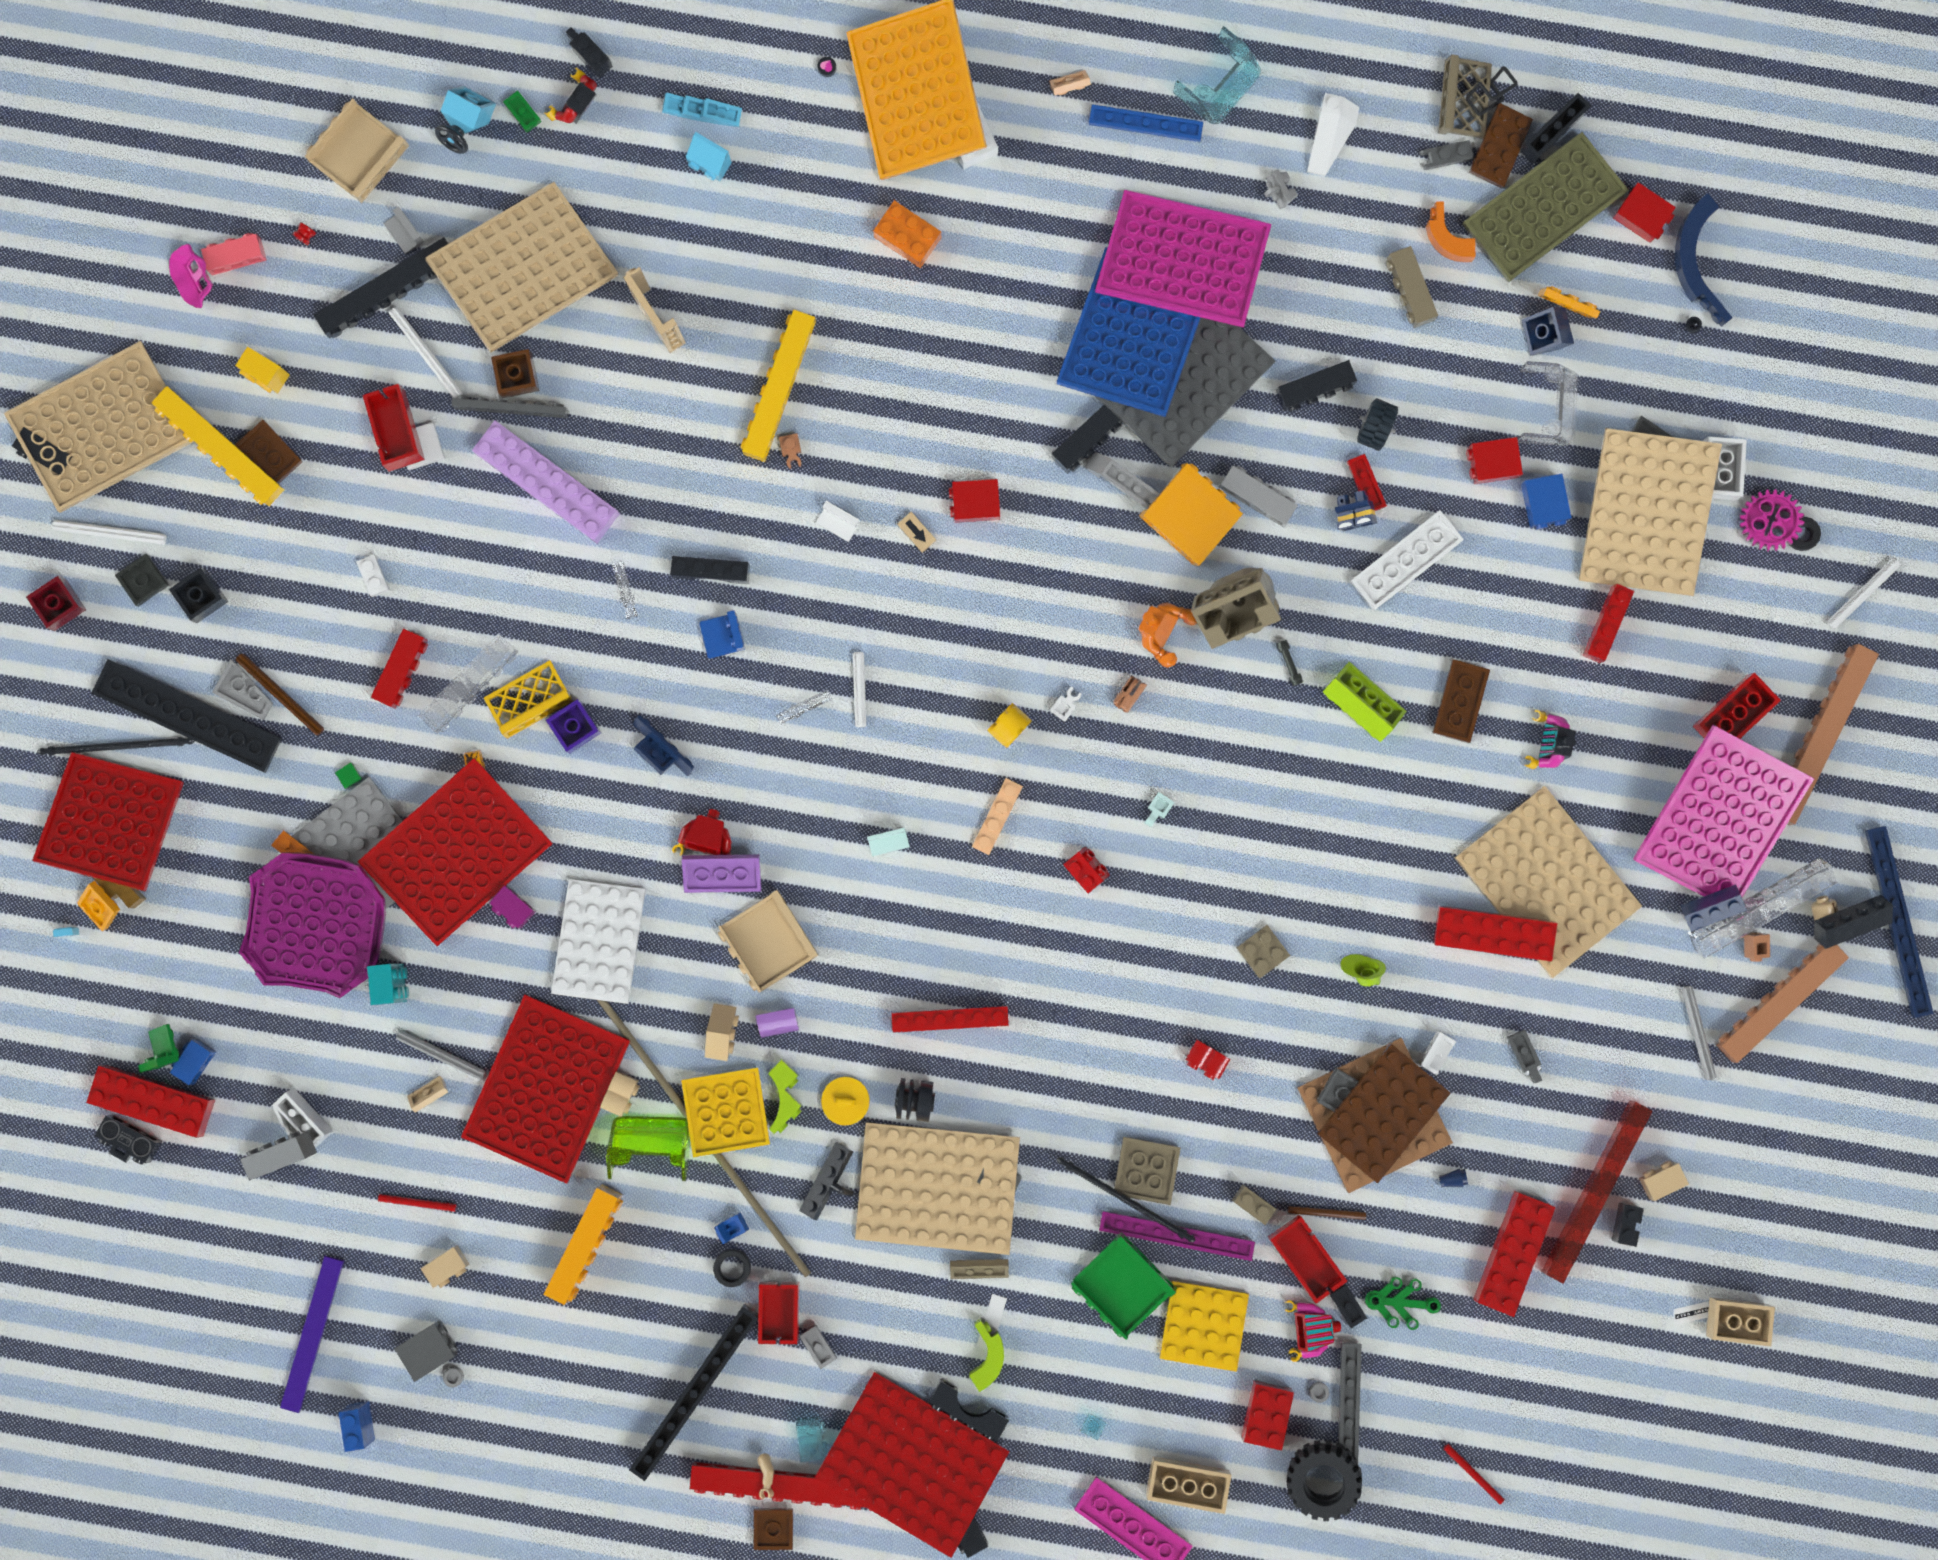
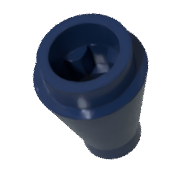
(1454, 1179)

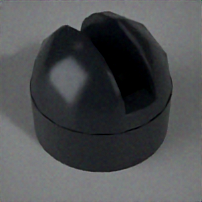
(1691, 322)

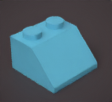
(708, 157)

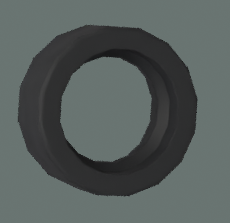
(729, 1282)

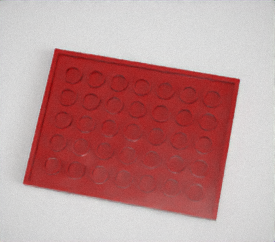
(455, 852)
(545, 1089)
(912, 1464)

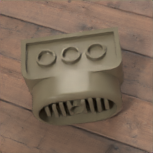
(1227, 616)

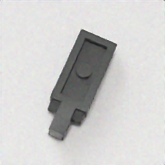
(1525, 1055)

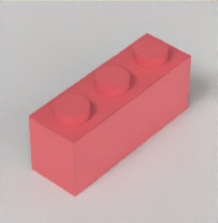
(233, 254)

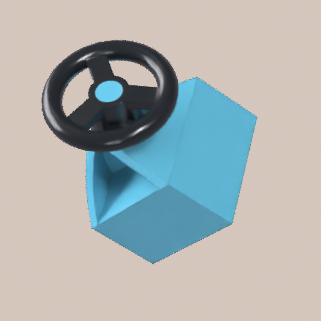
(465, 113)

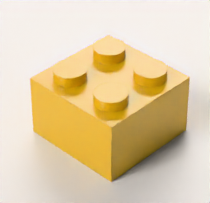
(261, 371)

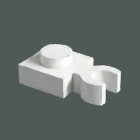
(1064, 706)

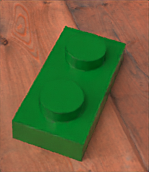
(522, 111)

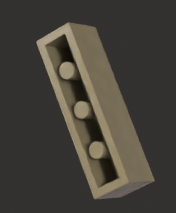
(1412, 287)

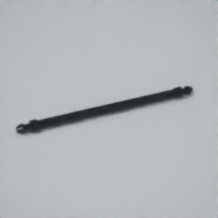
(51, 750)
(1181, 1232)

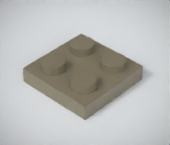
(1263, 951)

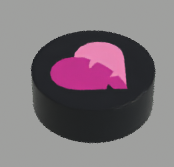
(826, 66)

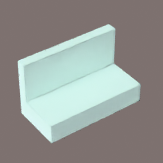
(888, 842)

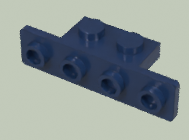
(658, 750)

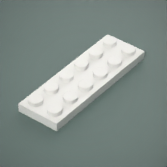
(1406, 560)

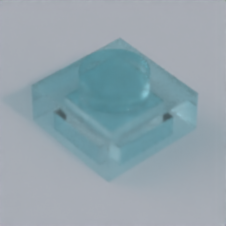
(1093, 1426)

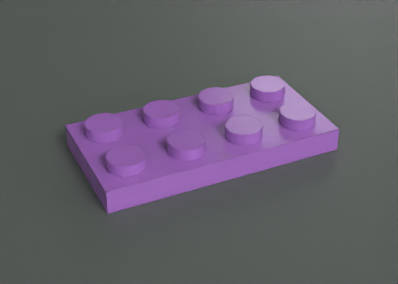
(721, 873)

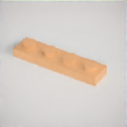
(997, 816)

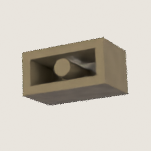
(1254, 1204)

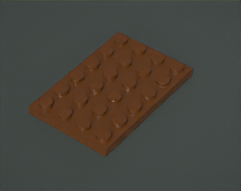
(1383, 1113)

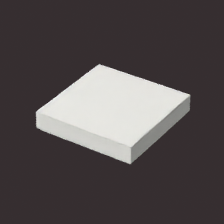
(430, 445)

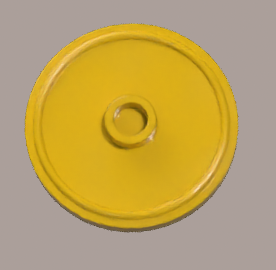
(845, 1101)

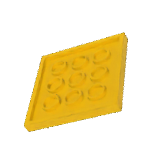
(725, 1112)
(1204, 1326)

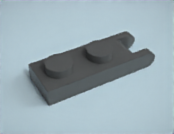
(1448, 154)

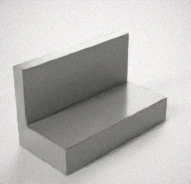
(403, 231)

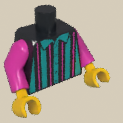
(1556, 742)

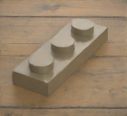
(979, 1269)

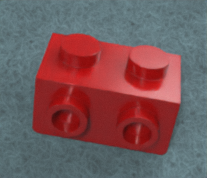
(1087, 869)

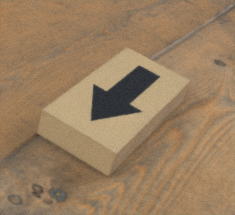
(916, 532)

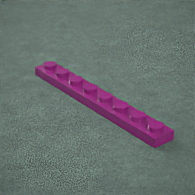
(1155, 1232)

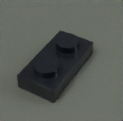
(1348, 1306)

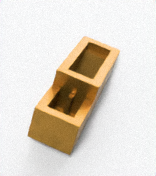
(128, 895)

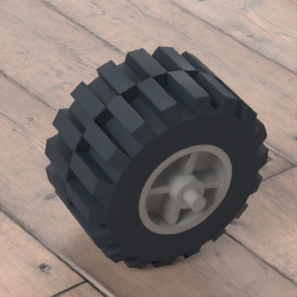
(1377, 424)

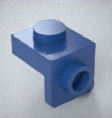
(731, 1228)

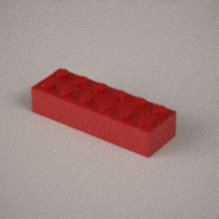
(1495, 933)
(150, 1101)
(1514, 1254)

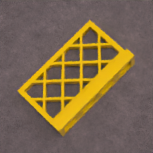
(532, 714)

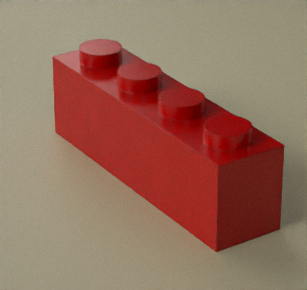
(1608, 623)
(399, 669)

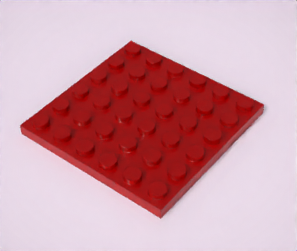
(108, 821)

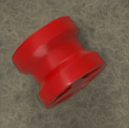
(304, 233)

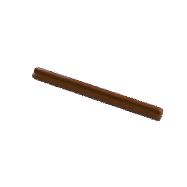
(279, 694)

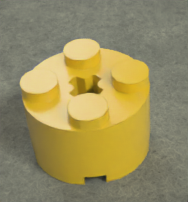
(1009, 725)

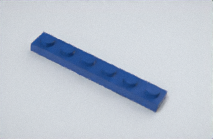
(1146, 123)

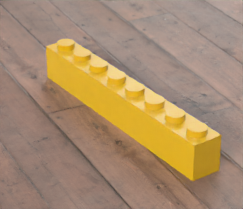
(779, 385)
(218, 446)

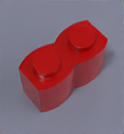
(1207, 1059)

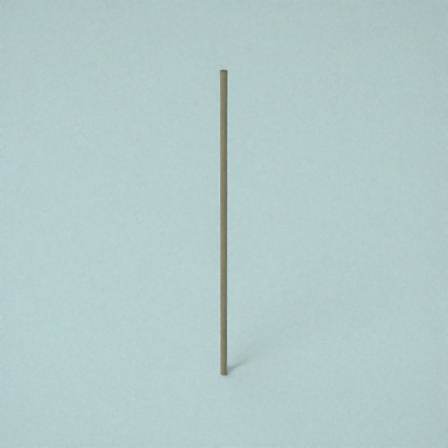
(719, 1157)

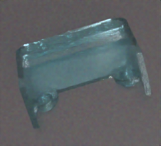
(1217, 103)

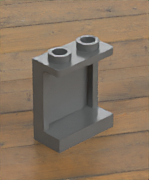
(426, 1351)

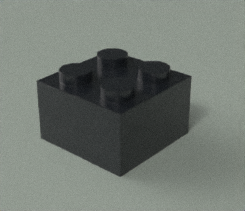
(198, 595)

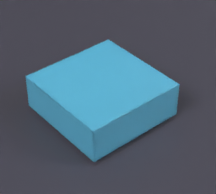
(62, 932)

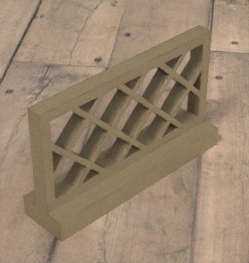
(1450, 91)

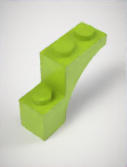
(784, 1077)

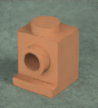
(1756, 946)

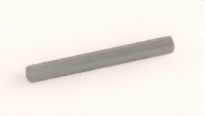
(1698, 1032)
(440, 1054)

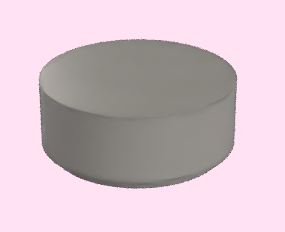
(453, 1377)
(1319, 1392)

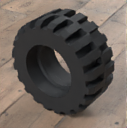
(1317, 1504)

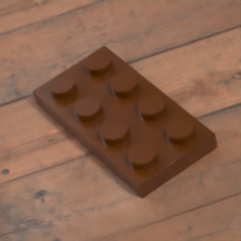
(1500, 145)
(1461, 701)

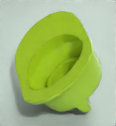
(1364, 969)

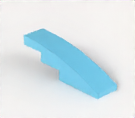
(702, 110)

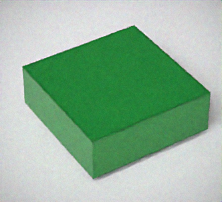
(348, 775)

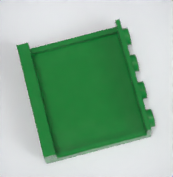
(1122, 1286)

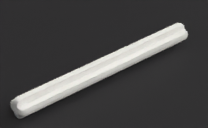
(425, 352)
(111, 532)

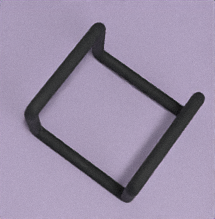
(1499, 94)

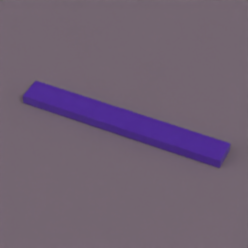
(312, 1334)

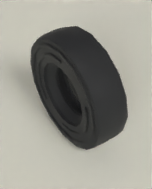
(1815, 535)

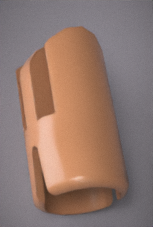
(1129, 694)

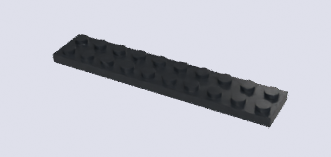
(186, 716)

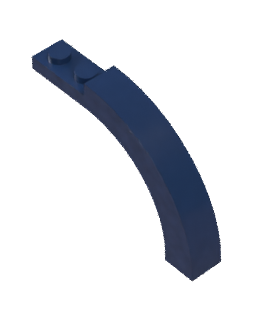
(1686, 260)

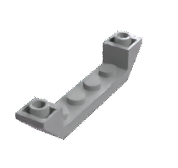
(1122, 479)

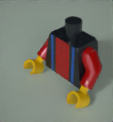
(577, 102)

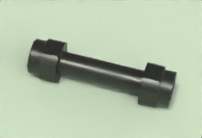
(1295, 678)

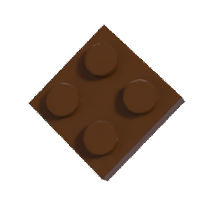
(773, 1528)

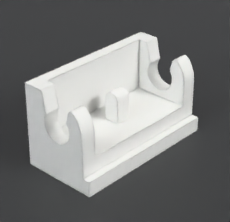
(1436, 1052)

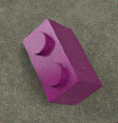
(512, 907)

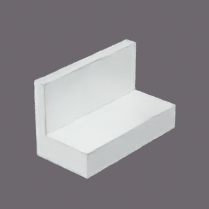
(838, 521)

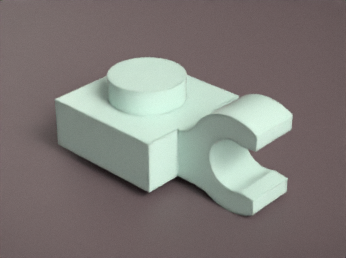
(1160, 807)

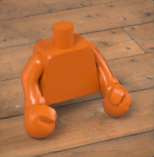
(1157, 627)

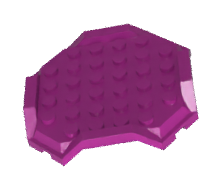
(313, 923)

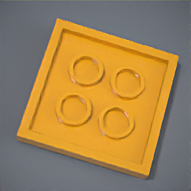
(1569, 301)

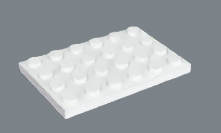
(598, 941)

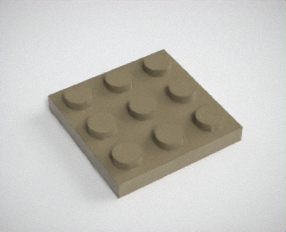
(1147, 1170)

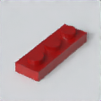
(1366, 481)

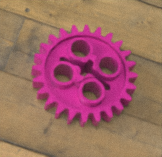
(1787, 526)

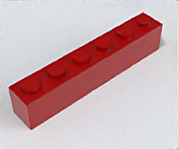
(950, 1019)

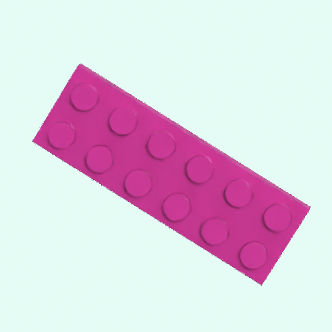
(1130, 1524)

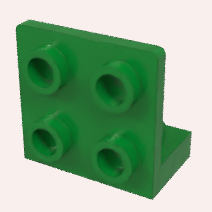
(163, 1049)

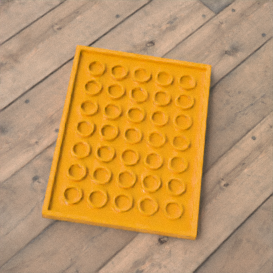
(916, 89)

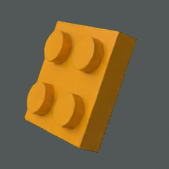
(98, 906)

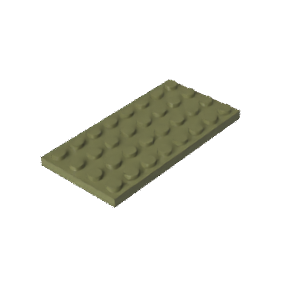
(1545, 207)

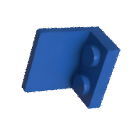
(722, 635)

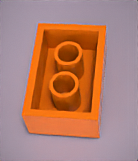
(907, 234)

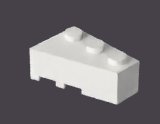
(299, 1116)

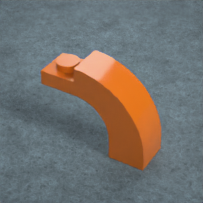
(1444, 242)

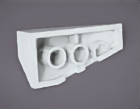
(1333, 128)

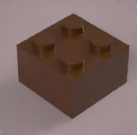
(515, 373)

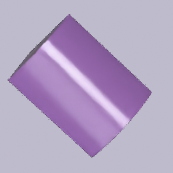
(777, 1022)

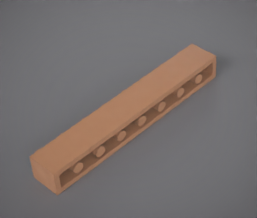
(1781, 1002)

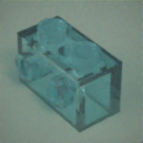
(811, 1439)

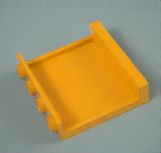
(1192, 514)

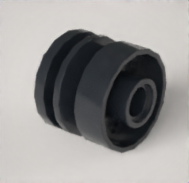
(915, 1100)

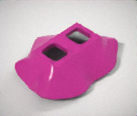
(184, 277)

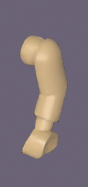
(768, 1472)

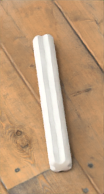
(859, 689)

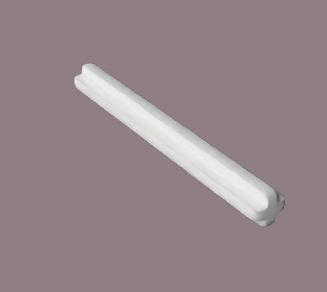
(1858, 598)

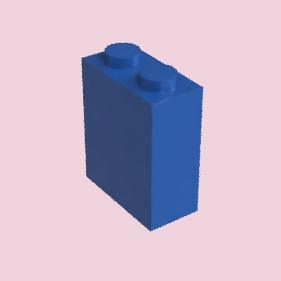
(1546, 501)
(356, 1426)

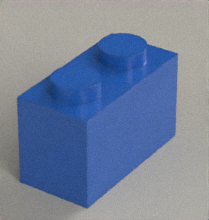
(192, 1061)

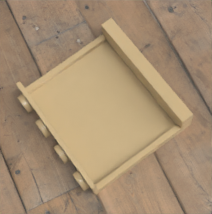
(356, 151)
(669, 331)
(767, 942)

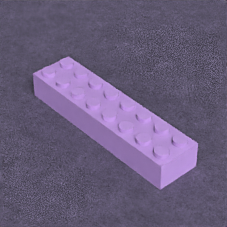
(546, 482)

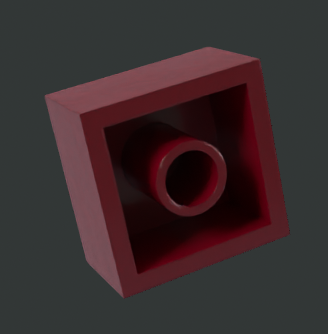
(56, 603)

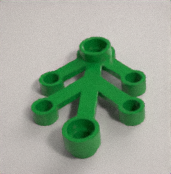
(1400, 1302)

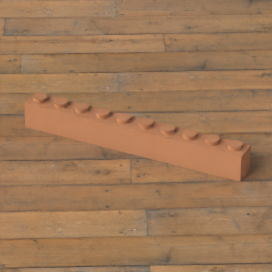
(1832, 716)

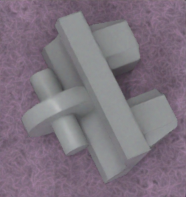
(1278, 189)

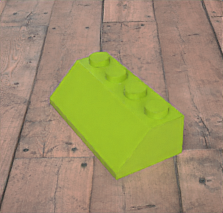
(1364, 701)

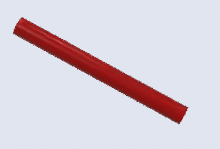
(417, 1202)
(1473, 1473)

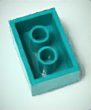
(387, 984)

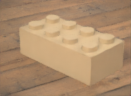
(1188, 1485)

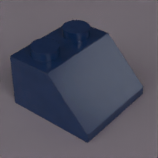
(1547, 331)

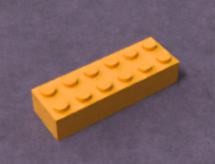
(583, 1244)

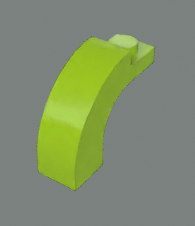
(989, 1370)

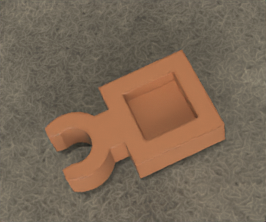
(790, 447)

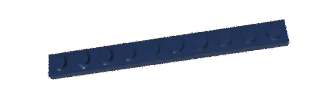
(1901, 927)

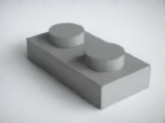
(818, 1347)

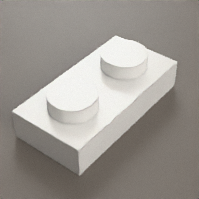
(372, 575)

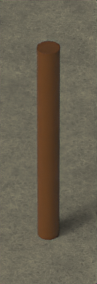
(1326, 1212)

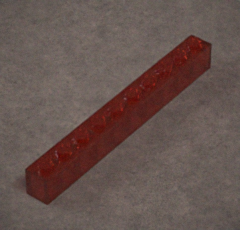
(1596, 1191)

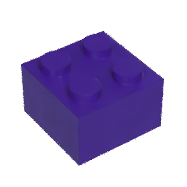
(573, 726)

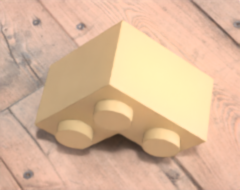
(721, 1032)

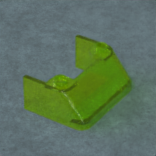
(648, 1137)

